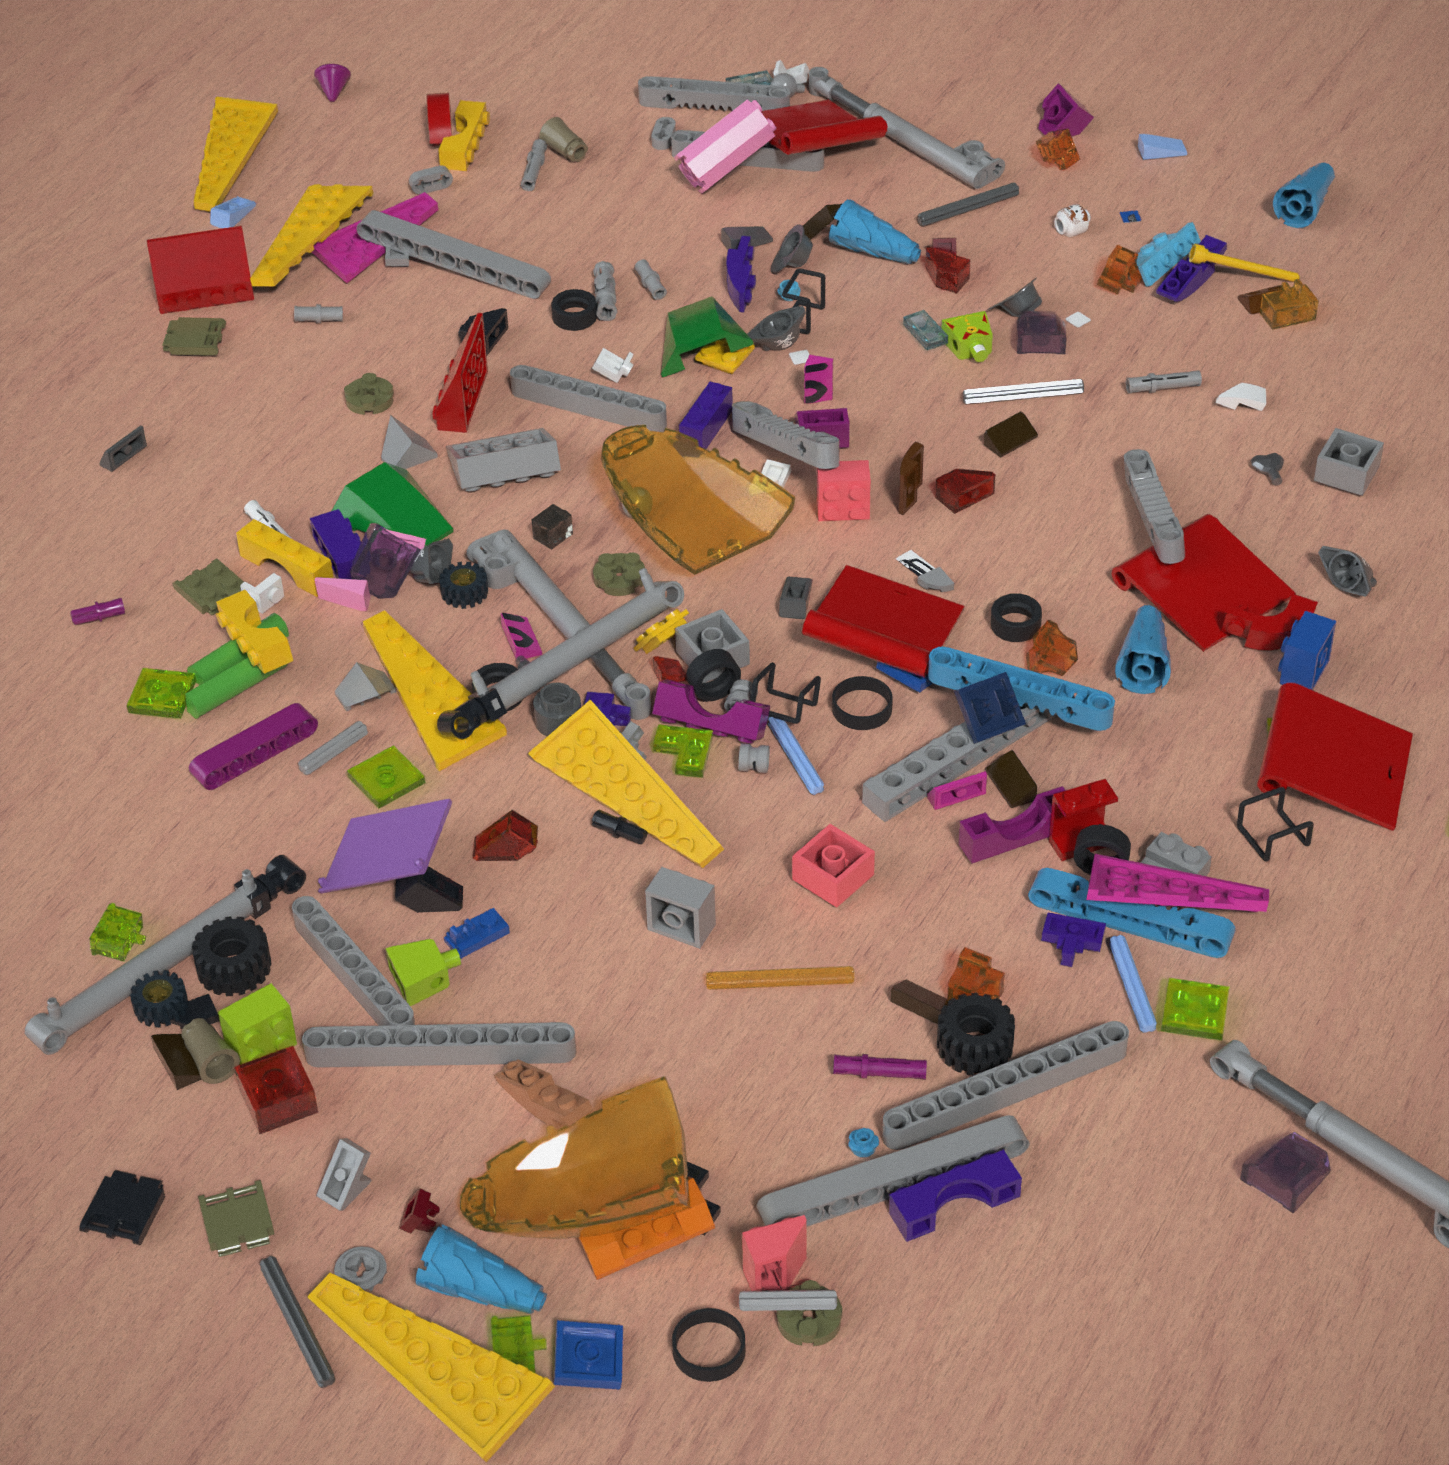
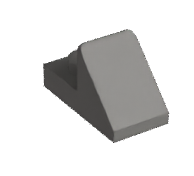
(344, 1175)

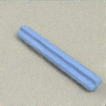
(796, 755)
(1133, 984)

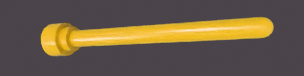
(1200, 254)

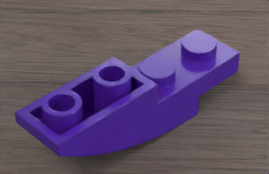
(739, 273)
(1189, 276)

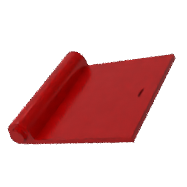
(820, 126)
(1203, 585)
(883, 620)
(1335, 755)

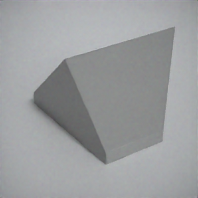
(405, 447)
(362, 684)

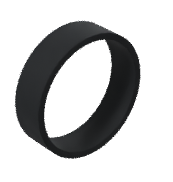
(862, 722)
(707, 1315)

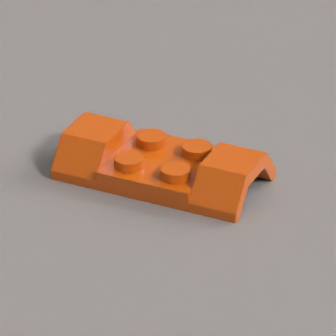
(628, 1246)

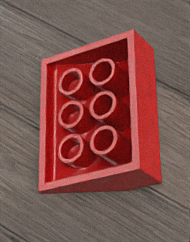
(200, 269)
(463, 382)

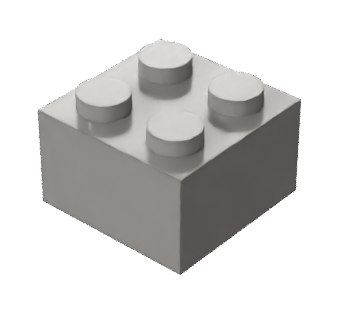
(1348, 461)
(710, 633)
(680, 907)

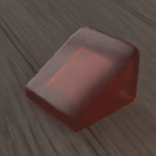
(668, 669)

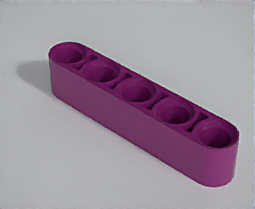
(253, 746)

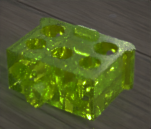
(117, 933)
(514, 1340)

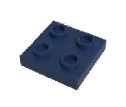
(990, 707)

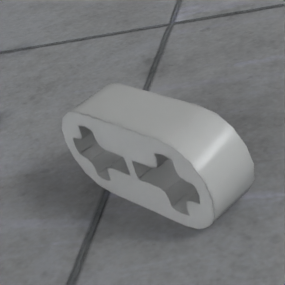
(662, 133)
(430, 179)

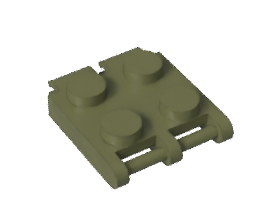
(194, 336)
(208, 586)
(237, 1219)

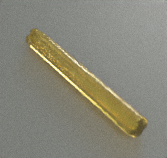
(780, 977)

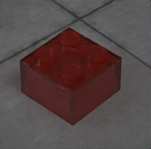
(276, 1089)

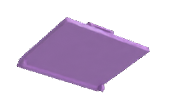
(386, 846)

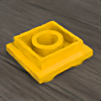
(718, 356)
(660, 632)

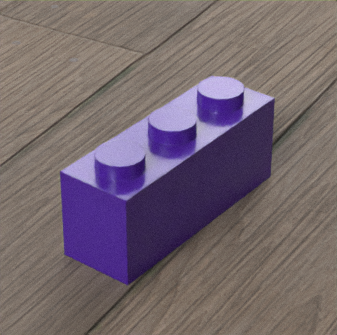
(708, 413)
(336, 541)

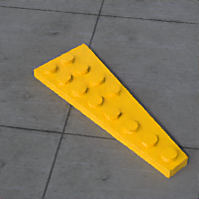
(232, 139)
(310, 222)
(426, 691)
(607, 768)
(458, 1381)

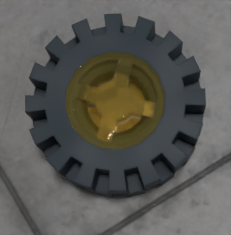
(464, 585)
(159, 998)

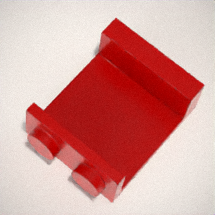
(1075, 811)

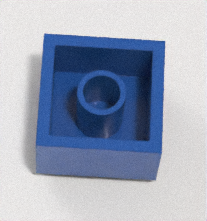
(1307, 650)

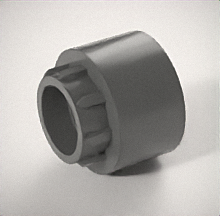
(554, 706)

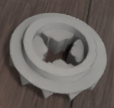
(351, 1260)

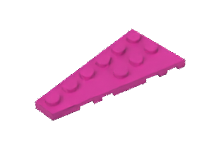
(350, 254)
(1142, 883)

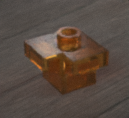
(1058, 148)
(1120, 271)
(1051, 651)
(975, 975)

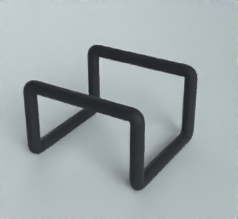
(803, 300)
(801, 700)
(1293, 829)

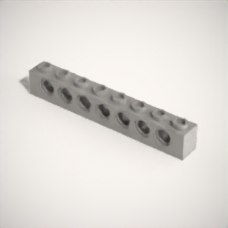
(939, 764)

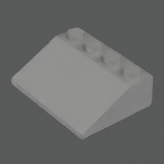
(504, 458)

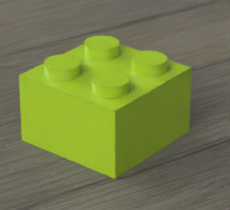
(258, 1024)

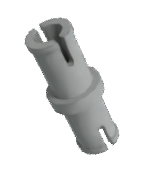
(650, 279)
(318, 313)

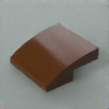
(910, 476)

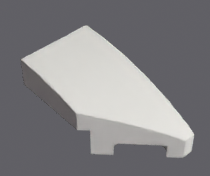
(1245, 394)
(777, 472)

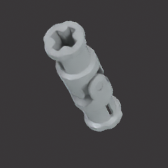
(605, 291)

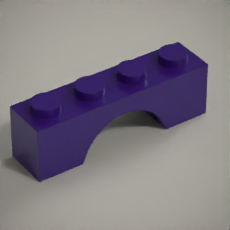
(988, 1179)

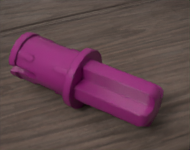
(98, 611)

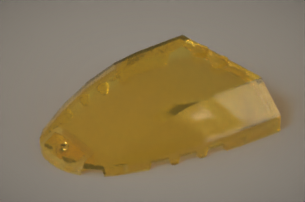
(692, 497)
(588, 1177)

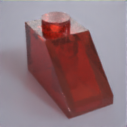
(947, 270)
(964, 488)
(506, 839)

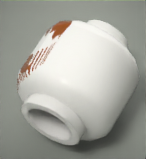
(1072, 220)

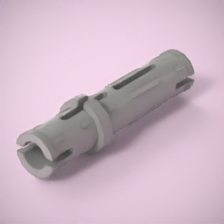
(535, 160)
(1165, 381)

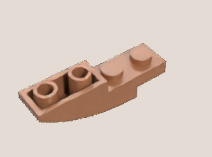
(541, 1096)

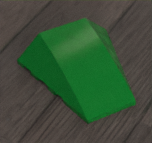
(695, 327)
(395, 502)

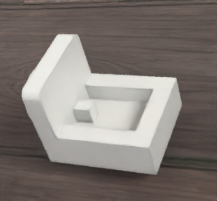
(799, 72)
(612, 365)
(266, 593)

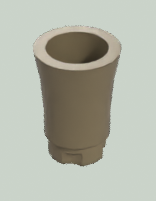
(563, 139)
(210, 1052)

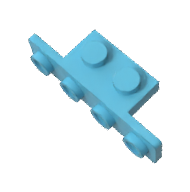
(1165, 252)

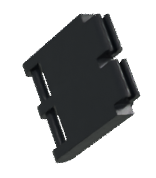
(124, 1206)

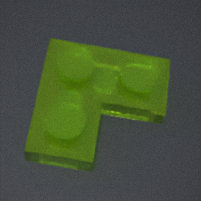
(690, 745)

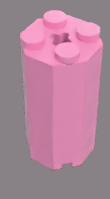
(725, 145)

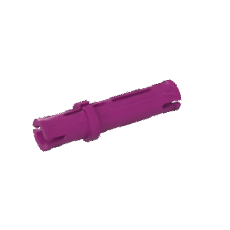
(884, 1067)

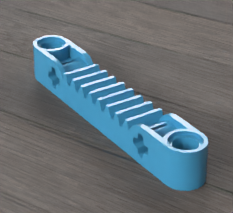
(1090, 707)
(1206, 935)

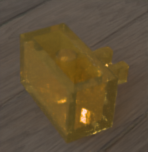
(1289, 305)

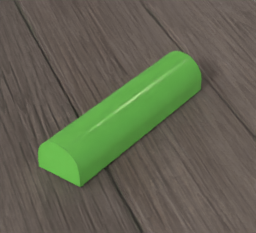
(229, 653)
(225, 687)

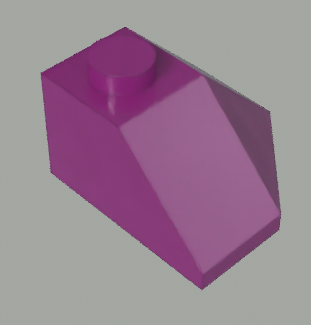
(1063, 112)

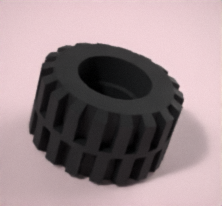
(234, 973)
(979, 1015)

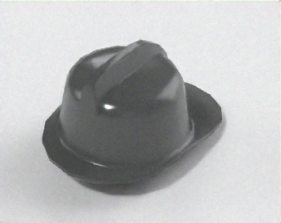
(794, 250)
(1024, 300)

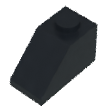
(494, 327)
(429, 892)

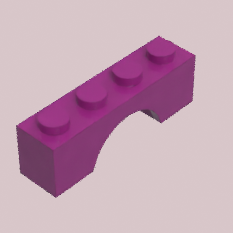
(678, 702)
(984, 837)

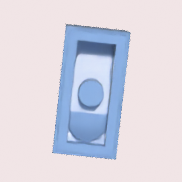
(1160, 147)
(231, 212)

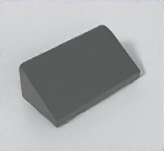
(124, 449)

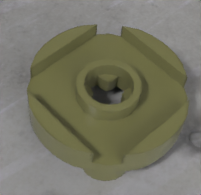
(369, 394)
(609, 565)
(809, 1330)

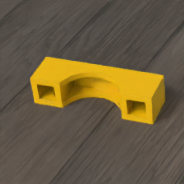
(458, 150)
(260, 542)
(264, 646)

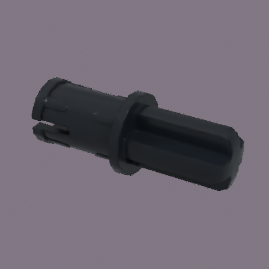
(619, 827)

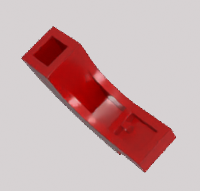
(439, 117)
(1266, 631)

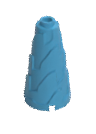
(1303, 196)
(864, 232)
(1144, 657)
(468, 1271)

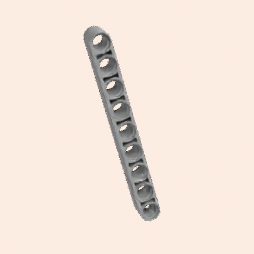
(454, 254)
(439, 1044)
(1004, 1085)
(882, 1176)

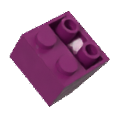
(826, 420)

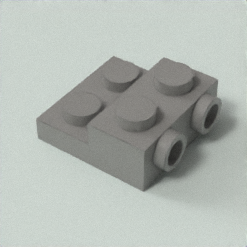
(1172, 853)

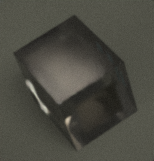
(552, 526)

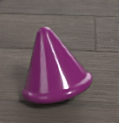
(332, 79)

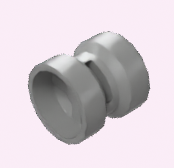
(739, 690)
(754, 758)

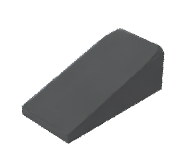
(731, 236)
(795, 597)

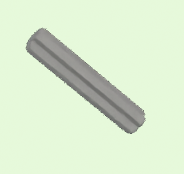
(332, 748)
(788, 1300)

